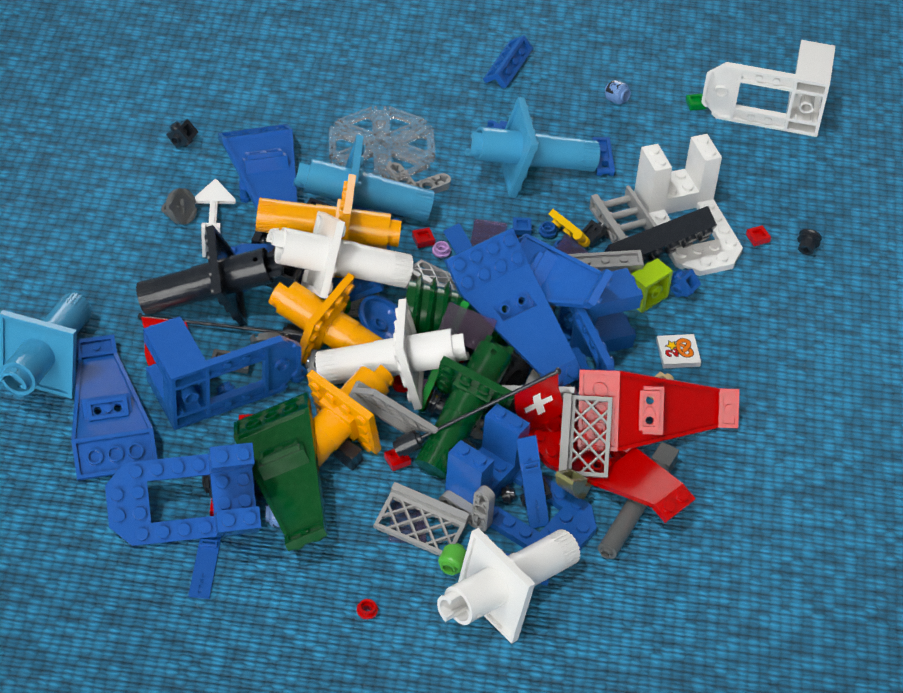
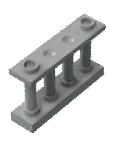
(601, 213)

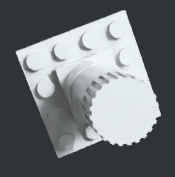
(327, 255)
(403, 355)
(503, 584)

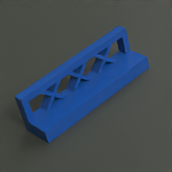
(509, 61)

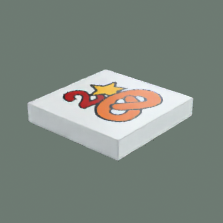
(678, 351)

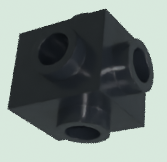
(182, 133)

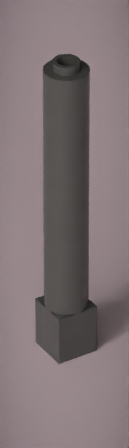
(624, 523)

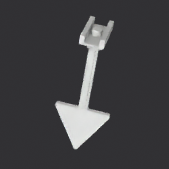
(213, 195)

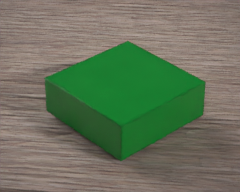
(694, 102)

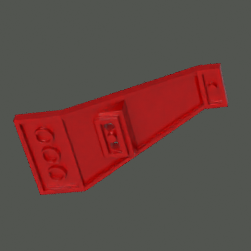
(676, 411)
(629, 472)

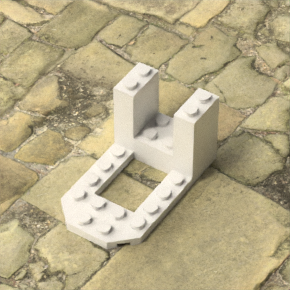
(806, 90)
(684, 189)

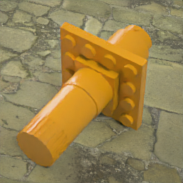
(362, 226)
(320, 318)
(342, 416)

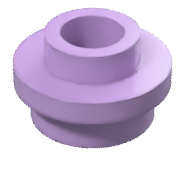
(441, 249)

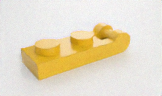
(569, 228)

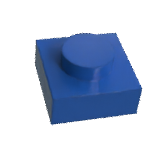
(522, 225)

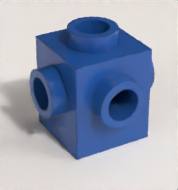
(684, 283)

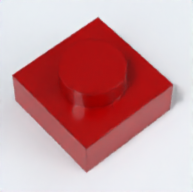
(758, 235)
(423, 237)
(396, 462)

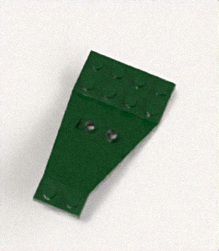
(287, 467)

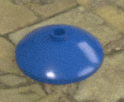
(378, 315)

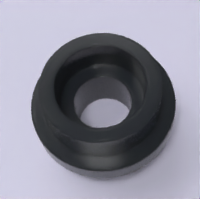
(508, 494)

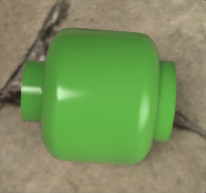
(452, 559)

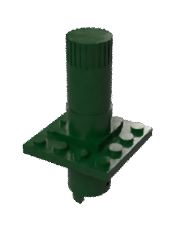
(468, 390)

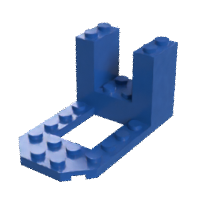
(603, 326)
(183, 375)
(497, 466)
(230, 489)

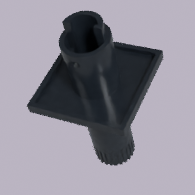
(222, 278)

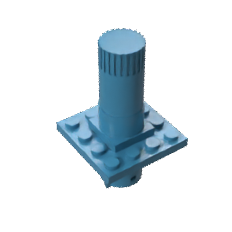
(521, 147)
(370, 189)
(42, 352)

